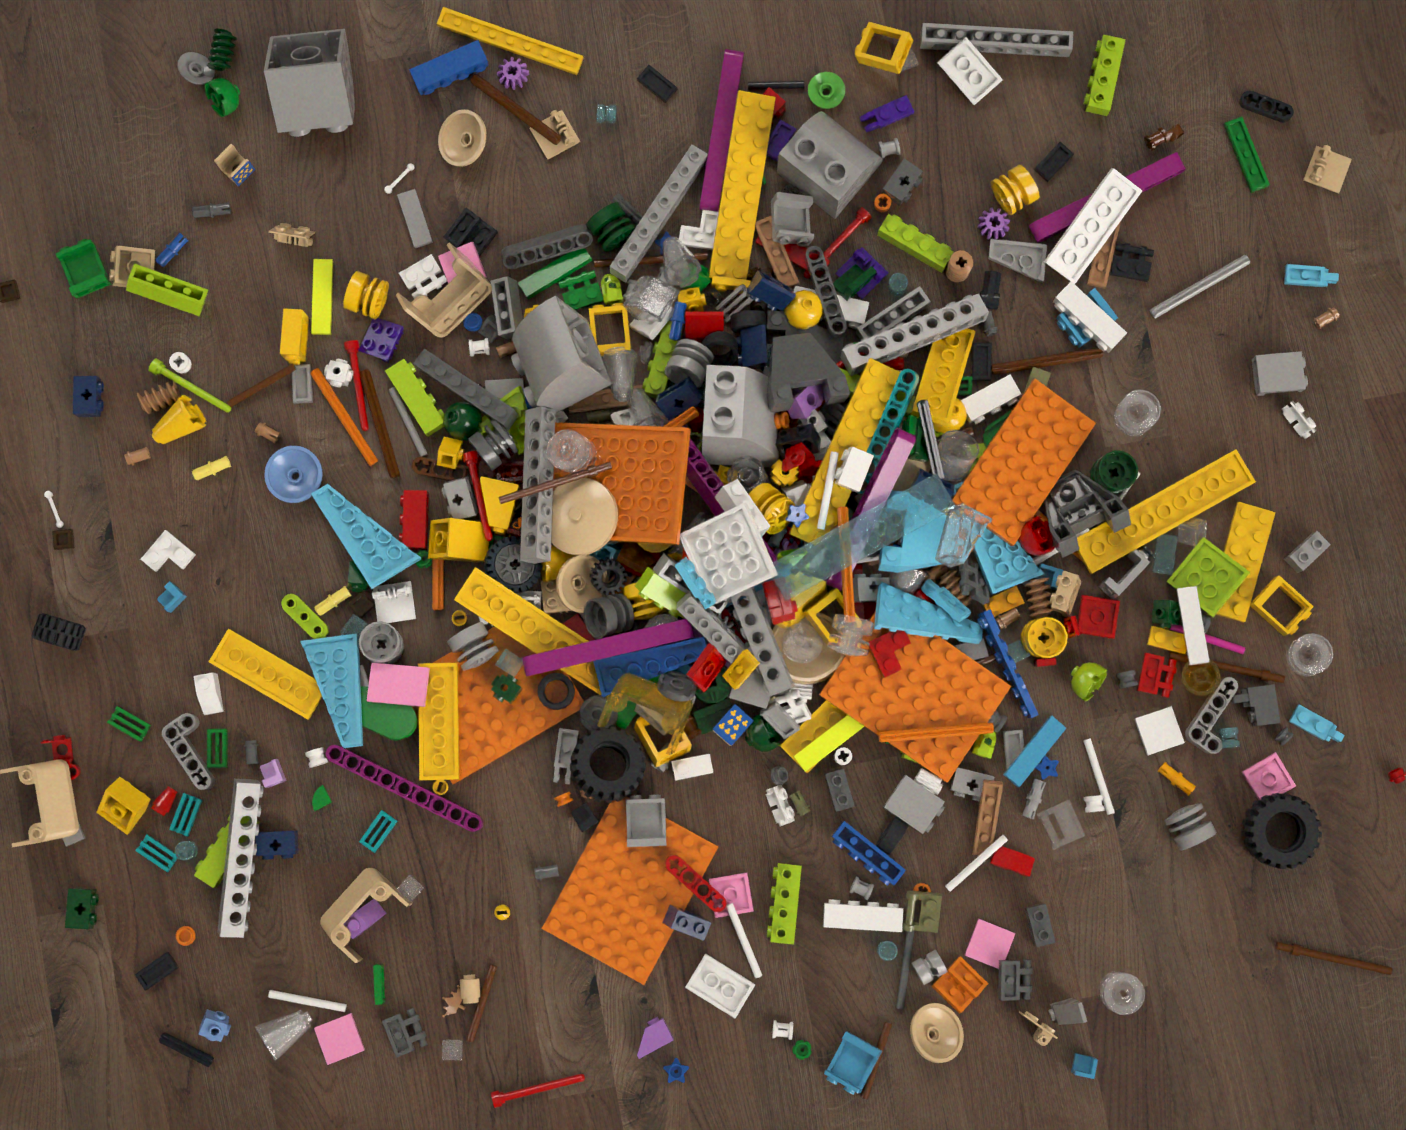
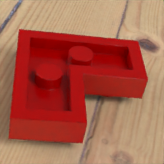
(883, 651)

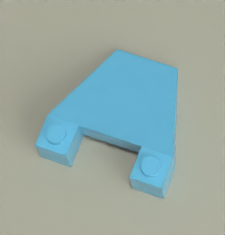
(917, 548)

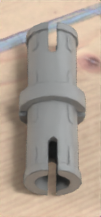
(1034, 799)

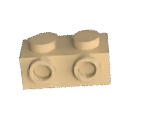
(124, 260)
(1066, 593)

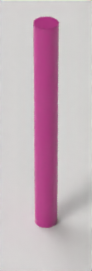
(1215, 641)

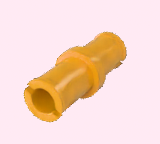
(1176, 778)

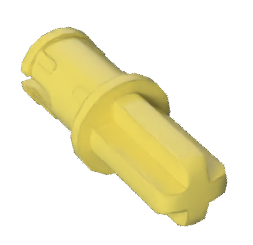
(211, 468)
(332, 601)

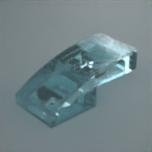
(1165, 554)

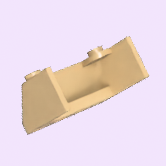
(453, 301)
(54, 800)
(368, 883)

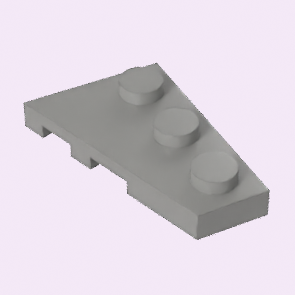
(1020, 257)

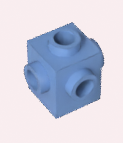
(214, 1025)

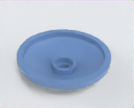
(284, 465)

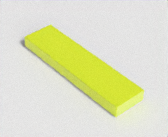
(322, 297)
(827, 742)

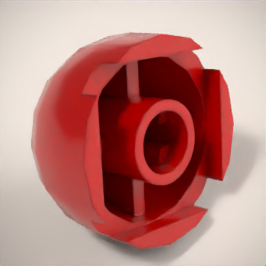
(1036, 537)

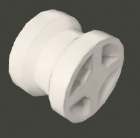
(183, 365)
(316, 757)
(1094, 803)

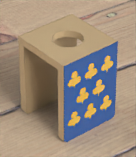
(230, 158)
(732, 725)

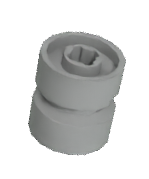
(929, 967)

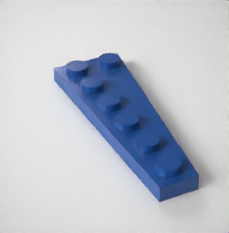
(987, 621)
(647, 662)

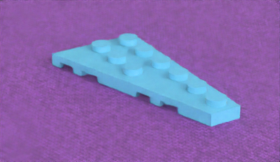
(918, 617)

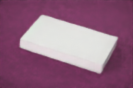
(969, 71)
(720, 985)

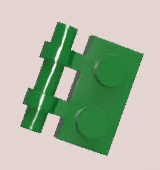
(583, 296)

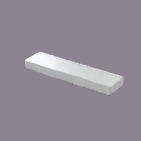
(1192, 625)

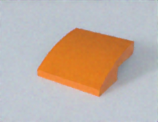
(959, 984)

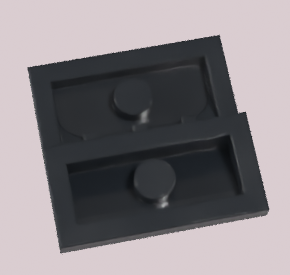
(469, 229)

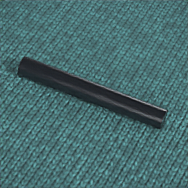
(776, 85)

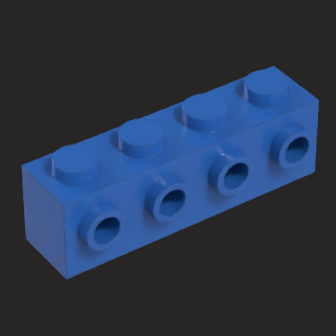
(449, 67)
(866, 851)

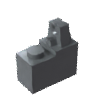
(1262, 704)

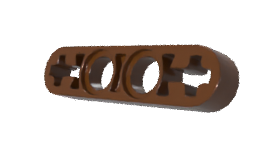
(448, 473)

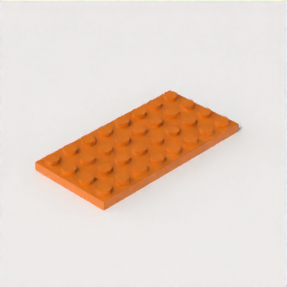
(1024, 460)

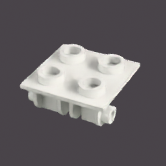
(394, 602)

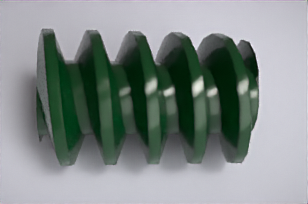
(221, 50)

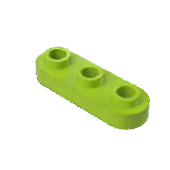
(312, 620)

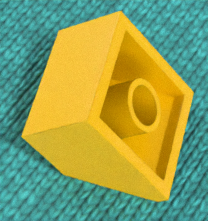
(123, 805)

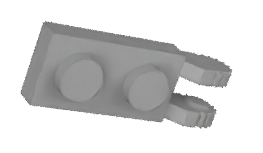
(565, 745)

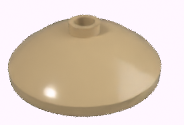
(455, 138)
(575, 596)
(944, 1029)

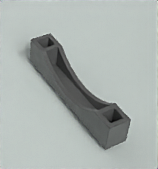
(466, 388)

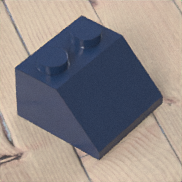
(771, 291)
(752, 347)

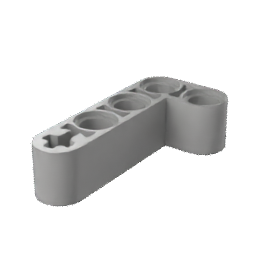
(1214, 713)
(191, 754)

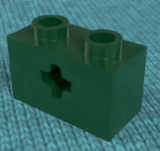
(78, 918)

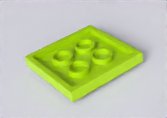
(1213, 574)

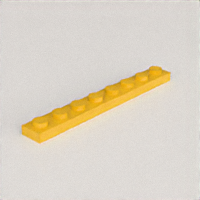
(510, 41)

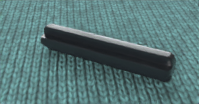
(186, 1049)

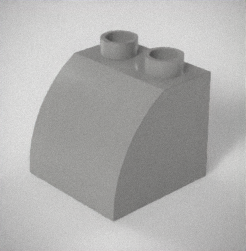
(310, 82)
(827, 163)
(558, 356)
(737, 417)

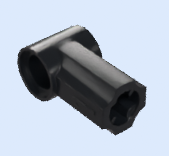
(990, 289)

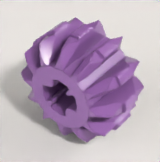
(516, 67)
(986, 222)

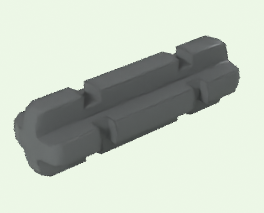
(629, 210)

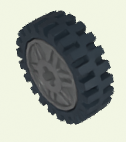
(498, 567)

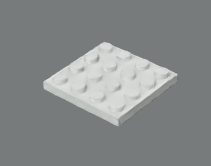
(729, 553)

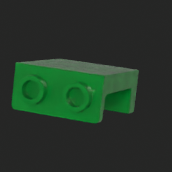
(83, 268)

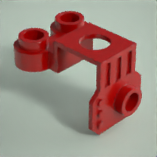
(806, 464)
(68, 757)

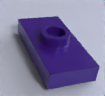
(779, 138)

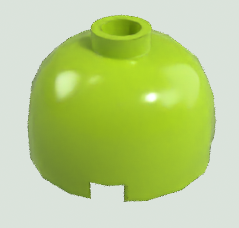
(1087, 679)

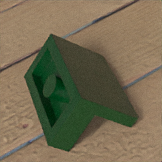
(853, 281)
(920, 453)
(709, 717)

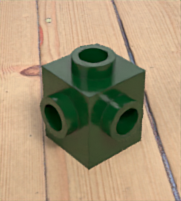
(1165, 613)
(512, 691)

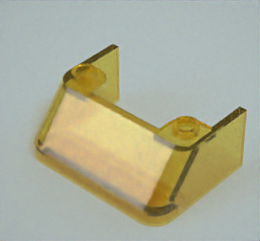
(646, 694)

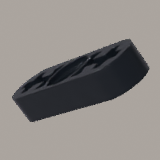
(1273, 102)

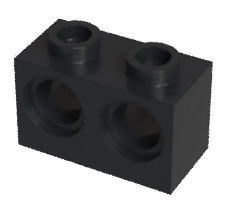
(805, 433)

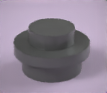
(779, 775)

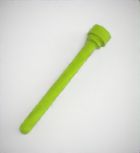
(157, 367)

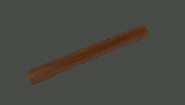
(515, 109)
(1044, 361)
(379, 423)

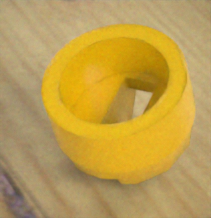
(459, 622)
(444, 788)
(502, 908)

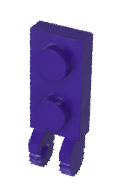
(888, 113)

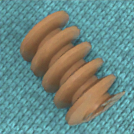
(959, 266)
(160, 397)
(952, 585)
(1039, 598)

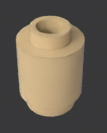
(470, 989)

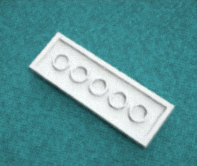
(1093, 226)

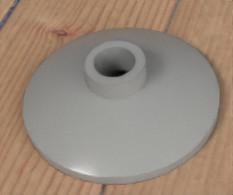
(194, 68)

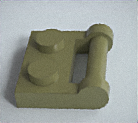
(929, 911)

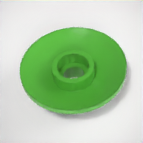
(830, 82)

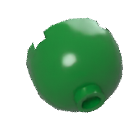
(223, 95)

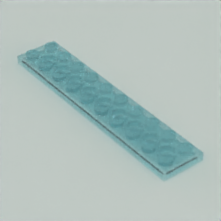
(862, 536)

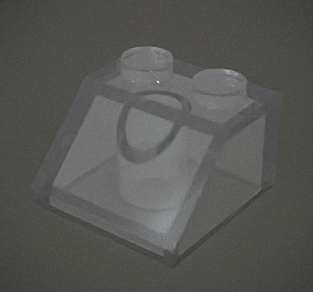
(650, 299)

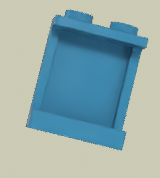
(1075, 332)
(852, 1063)

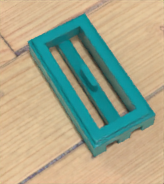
(179, 810)
(372, 826)
(144, 844)

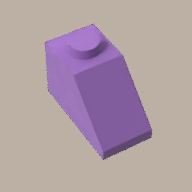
(364, 918)
(655, 1036)

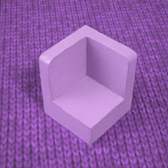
(272, 773)

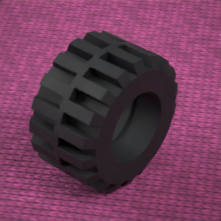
(58, 632)

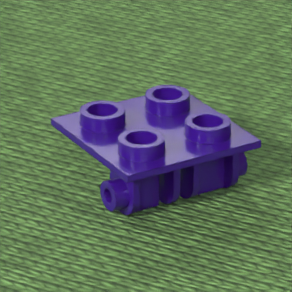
(864, 261)
(381, 339)

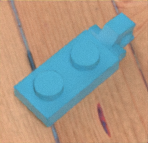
(1309, 276)
(695, 583)
(946, 600)
(1315, 724)

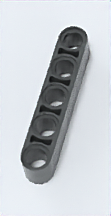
(539, 253)
(822, 283)

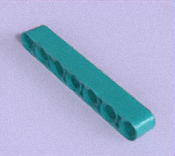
(886, 421)

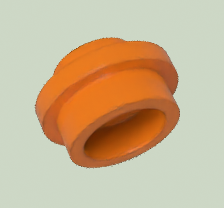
(185, 935)

